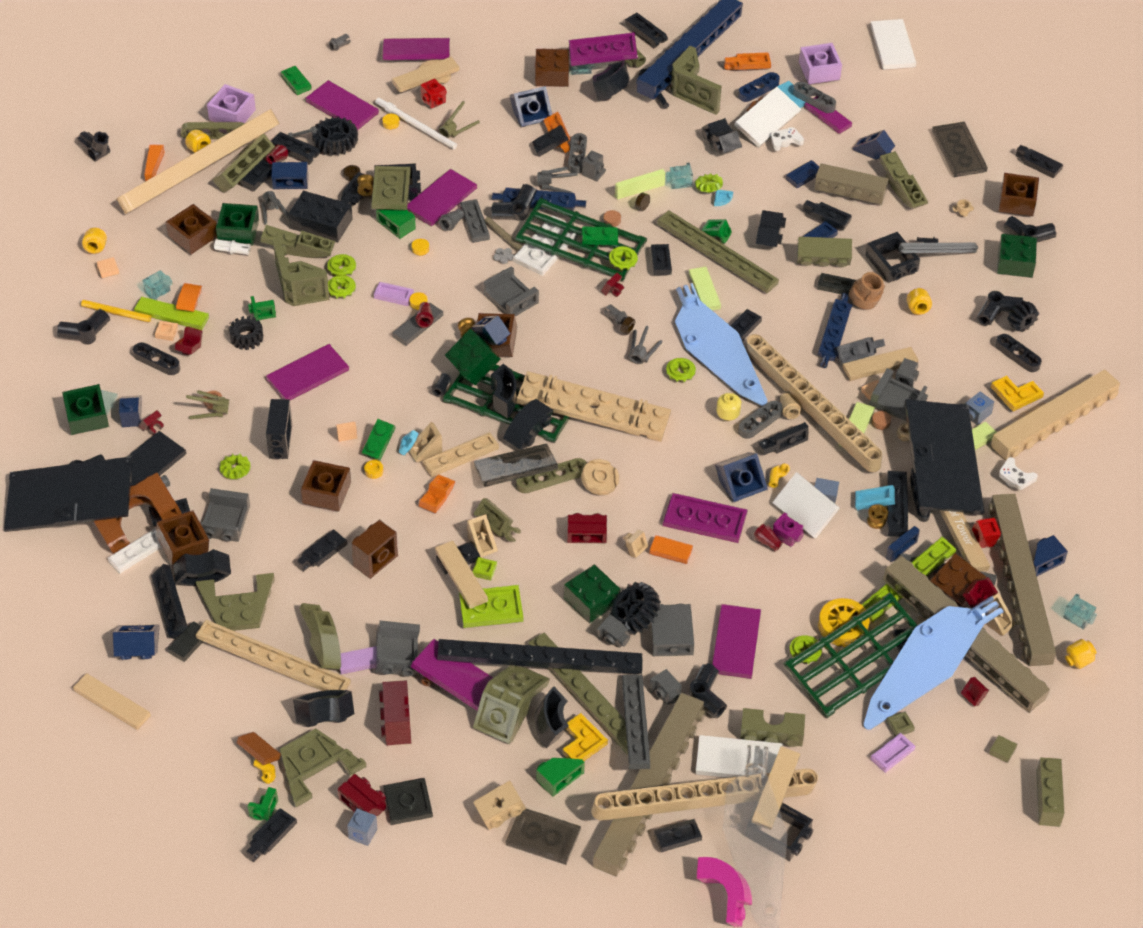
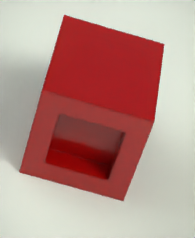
(986, 532)

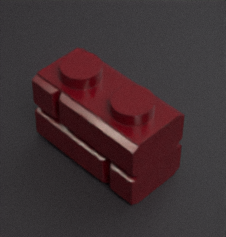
(587, 528)
(360, 795)

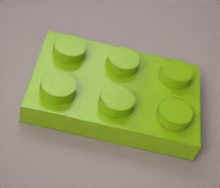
(502, 608)

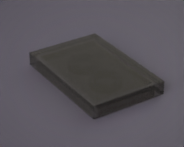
(543, 836)

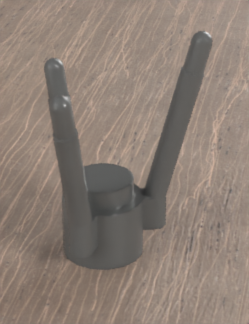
(545, 177)
(270, 201)
(639, 354)

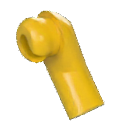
(777, 473)
(268, 771)

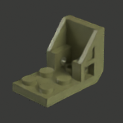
(691, 87)
(299, 280)
(507, 702)

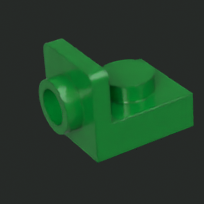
(719, 228)
(262, 310)
(266, 807)

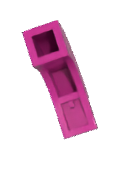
(738, 891)

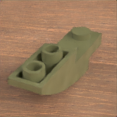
(901, 182)
(299, 245)
(324, 635)

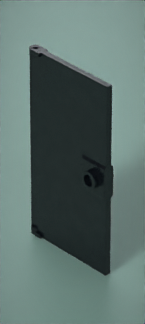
(944, 457)
(69, 494)

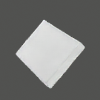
(806, 505)

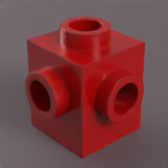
(433, 93)

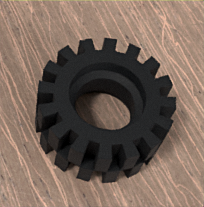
(246, 340)

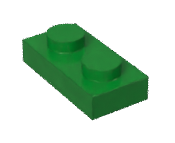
(296, 80)
(599, 235)
(378, 439)

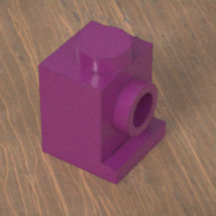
(788, 530)

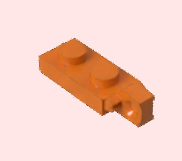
(748, 61)
(554, 121)

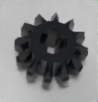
(1023, 316)

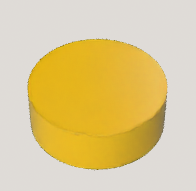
(391, 121)
(420, 247)
(416, 299)
(373, 469)

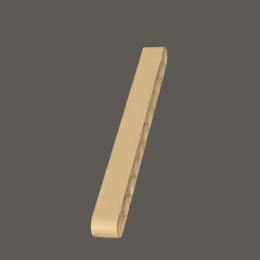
(197, 161)
(814, 403)
(677, 802)

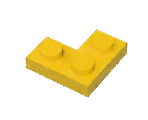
(1015, 396)
(588, 739)

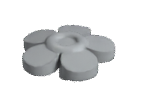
(503, 255)

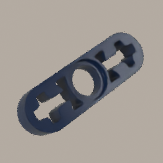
(749, 92)

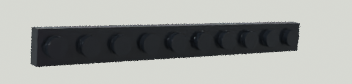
(540, 656)

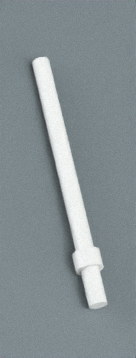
(391, 108)

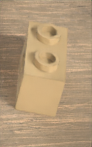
(502, 796)

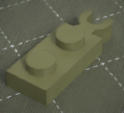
(497, 519)

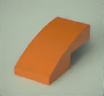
(189, 297)
(437, 494)

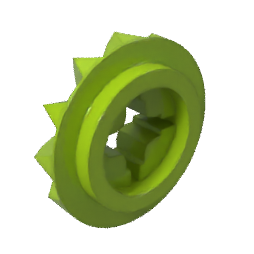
(709, 183)
(630, 257)
(337, 261)
(341, 281)
(685, 365)
(239, 471)
(797, 646)

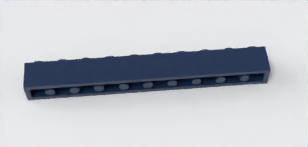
(700, 36)

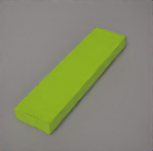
(169, 313)

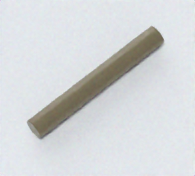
(503, 233)

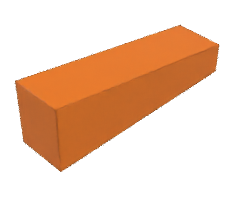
(154, 159)

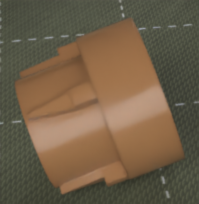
(867, 291)

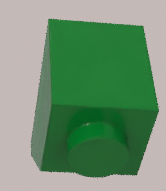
(396, 221)
(559, 773)

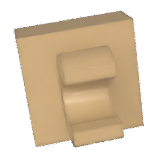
(636, 543)

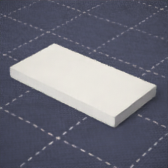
(893, 44)
(767, 116)
(538, 259)
(728, 756)

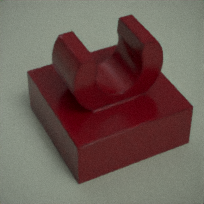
(613, 286)
(150, 421)
(974, 691)

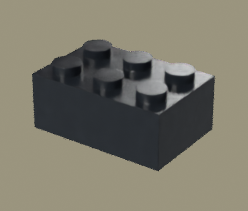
(320, 216)

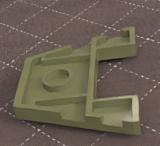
(237, 610)
(311, 755)

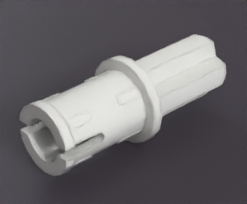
(232, 247)

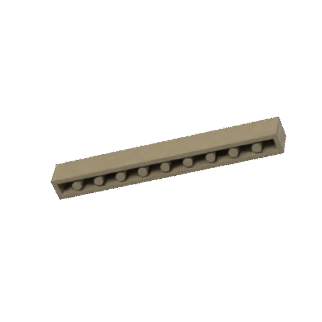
(1022, 581)
(985, 650)
(664, 758)

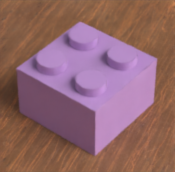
(820, 63)
(231, 105)

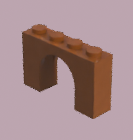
(147, 492)

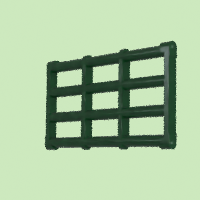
(554, 250)
(552, 437)
(880, 651)

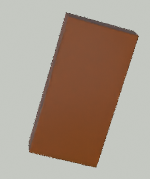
(258, 748)

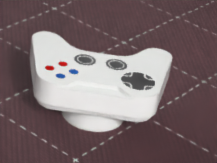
(785, 137)
(1015, 477)

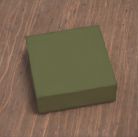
(900, 724)
(1003, 749)

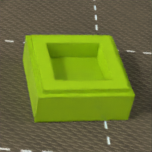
(484, 568)

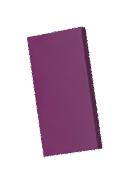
(416, 48)
(603, 49)
(339, 102)
(441, 197)
(307, 372)
(705, 517)
(736, 641)
(458, 678)

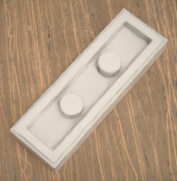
(135, 552)

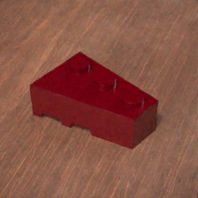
(395, 713)

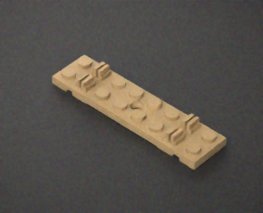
(611, 411)

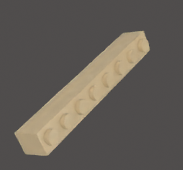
(1055, 415)

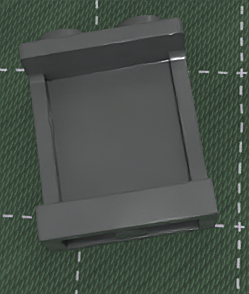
(510, 293)
(891, 394)
(226, 514)
(673, 631)
(396, 647)

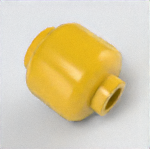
(197, 140)
(94, 240)
(919, 301)
(1080, 653)

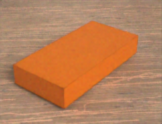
(671, 549)

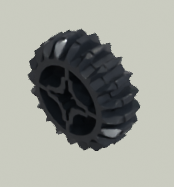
(335, 136)
(636, 606)

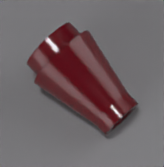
(277, 154)
(424, 316)
(766, 536)

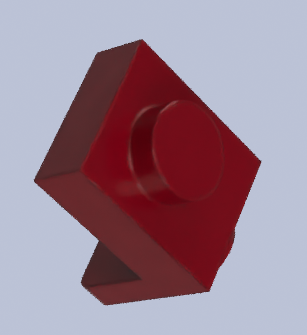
(190, 342)
(979, 591)

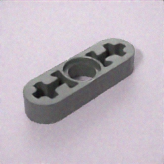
(805, 91)
(577, 148)
(756, 427)

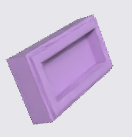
(393, 293)
(358, 660)
(892, 752)

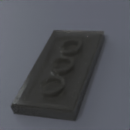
(959, 149)
(515, 465)

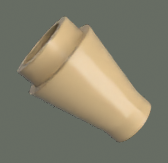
(790, 407)

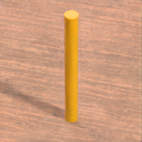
(115, 310)

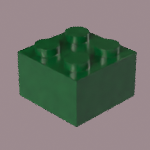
(238, 223)
(1017, 255)
(472, 357)
(85, 409)
(591, 593)

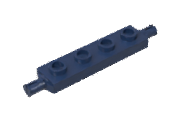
(562, 199)
(834, 330)

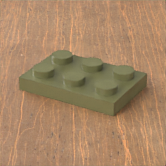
(391, 187)

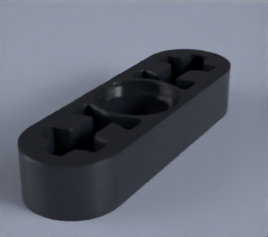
(151, 352)
(1031, 364)

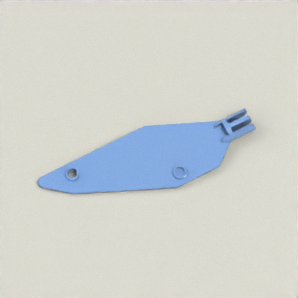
(717, 346)
(929, 658)

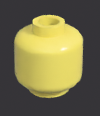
(728, 406)

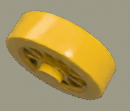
(831, 619)

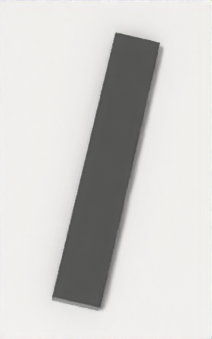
(635, 722)

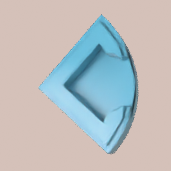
(723, 197)
(407, 442)

